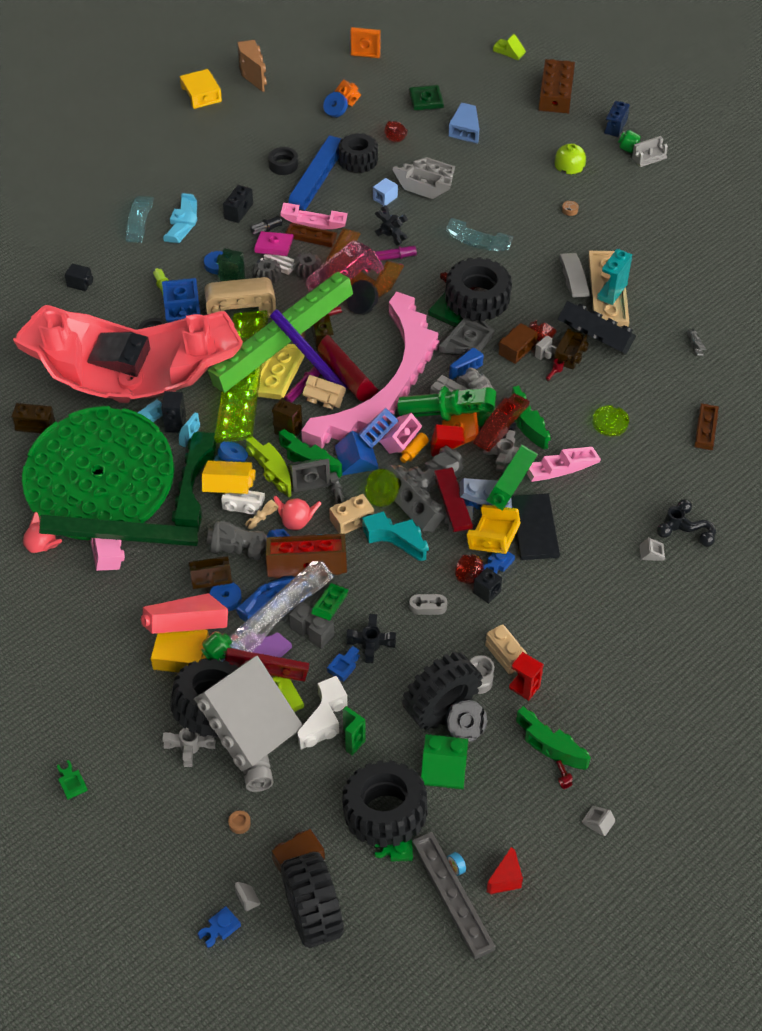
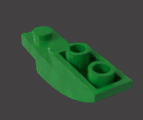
(532, 424)
(299, 451)
(553, 745)

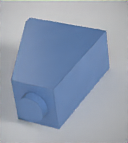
(465, 124)

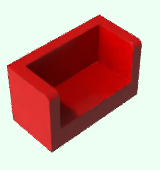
(528, 676)

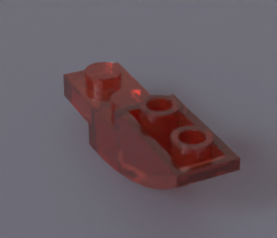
(499, 421)

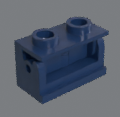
(617, 118)

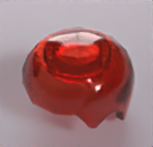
(395, 131)
(543, 330)
(468, 568)

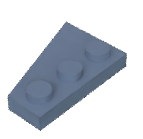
(478, 490)

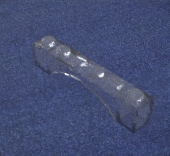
(257, 627)

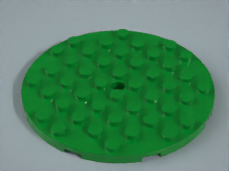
(118, 441)

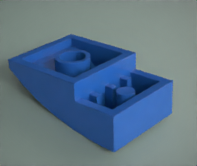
(180, 299)

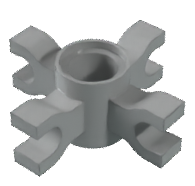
(505, 451)
(188, 747)

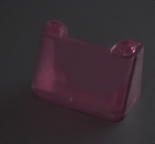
(347, 261)

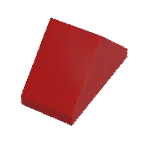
(446, 436)
(507, 875)

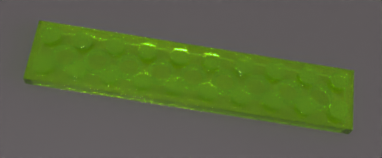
(239, 403)

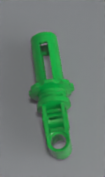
(448, 403)

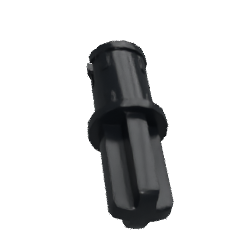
(266, 225)

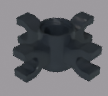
(391, 225)
(371, 645)

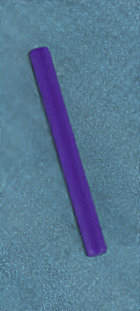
(305, 348)

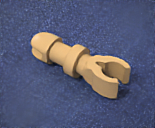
(270, 507)

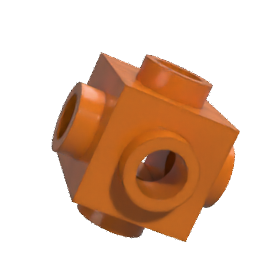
(350, 91)

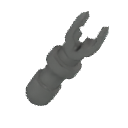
(696, 342)
(336, 487)

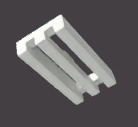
(282, 260)

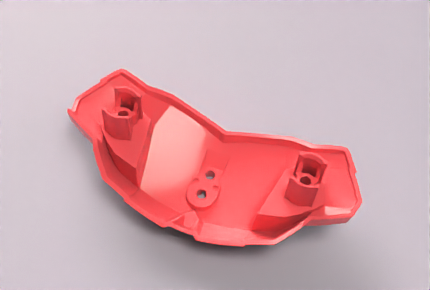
(176, 360)

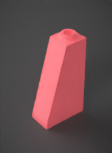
(185, 614)

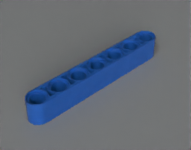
(316, 173)

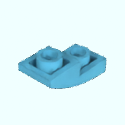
(188, 429)

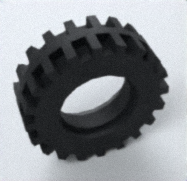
(440, 687)

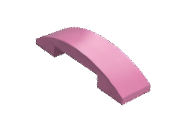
(321, 221)

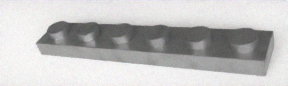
(453, 895)

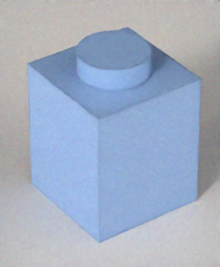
(385, 192)

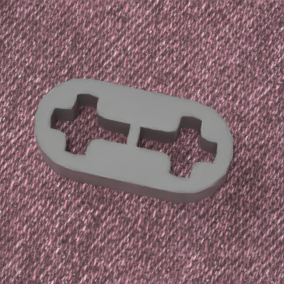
(428, 604)

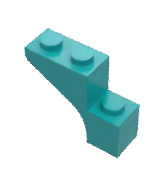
(403, 535)

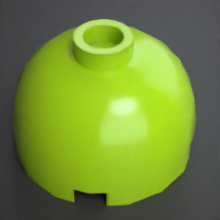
(570, 159)

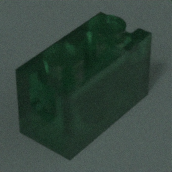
(231, 265)

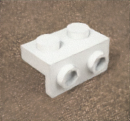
(245, 503)

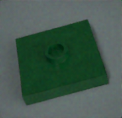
(426, 97)
(442, 312)

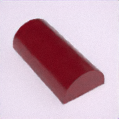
(346, 370)

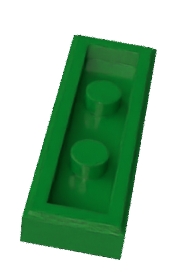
(330, 601)

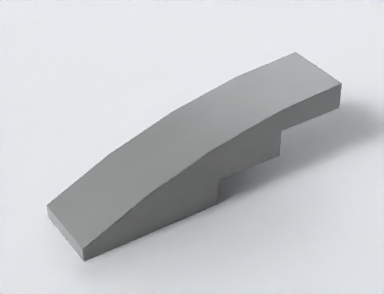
(574, 275)

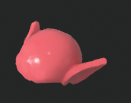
(295, 512)
(38, 542)

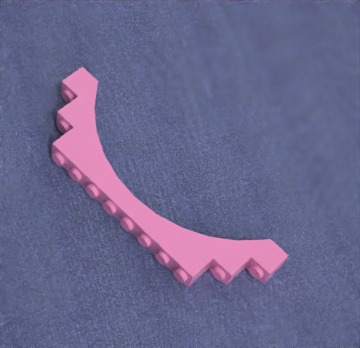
(418, 346)

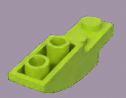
(273, 464)

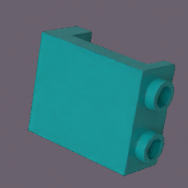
(618, 267)

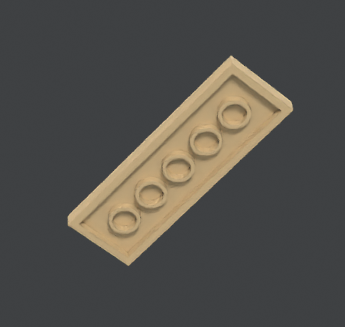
(617, 311)

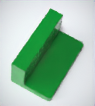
(354, 730)

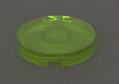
(610, 420)
(381, 487)

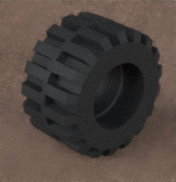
(358, 153)

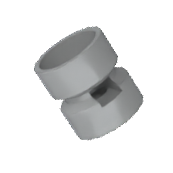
(486, 668)
(259, 776)

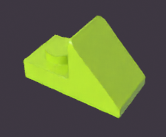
(510, 47)

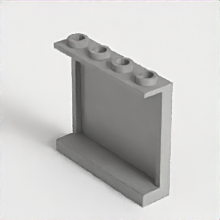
(248, 713)

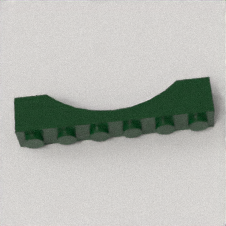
(201, 449)

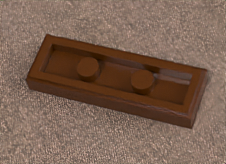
(312, 235)
(706, 426)

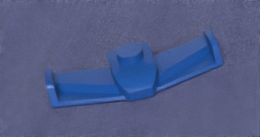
(261, 597)

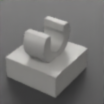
(544, 348)

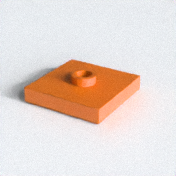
(365, 42)
(468, 422)

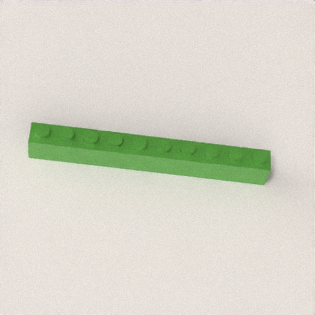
(273, 339)

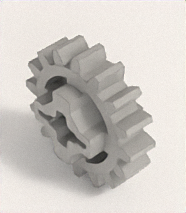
(477, 380)

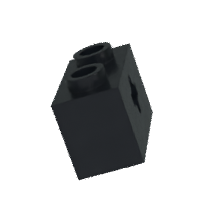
(238, 203)
(173, 411)

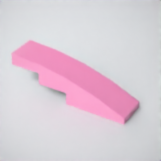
(567, 462)

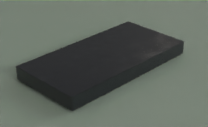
(537, 529)

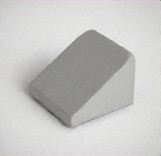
(652, 550)
(599, 820)
(246, 896)

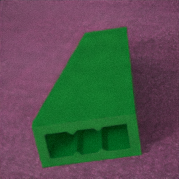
(512, 477)

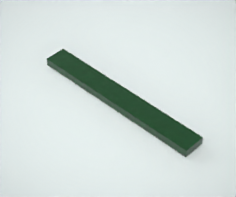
(118, 530)

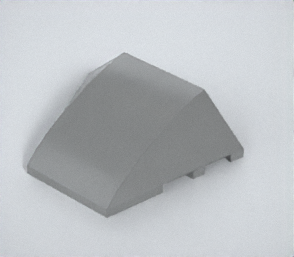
(425, 177)

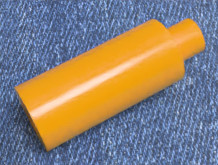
(414, 447)

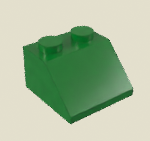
(444, 761)

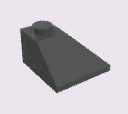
(309, 474)

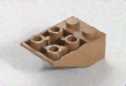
(252, 63)

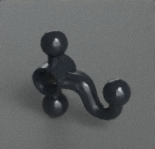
(676, 520)

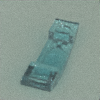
(137, 218)
(478, 239)

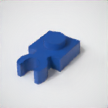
(499, 561)
(222, 925)

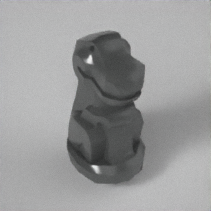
(445, 459)
(232, 538)

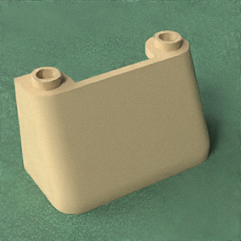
(240, 294)

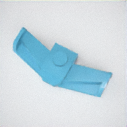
(182, 219)

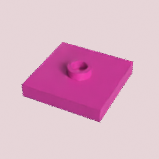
(274, 243)

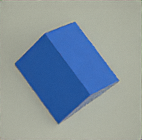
(355, 455)

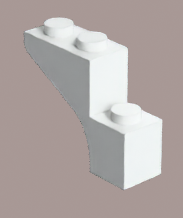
(323, 722)

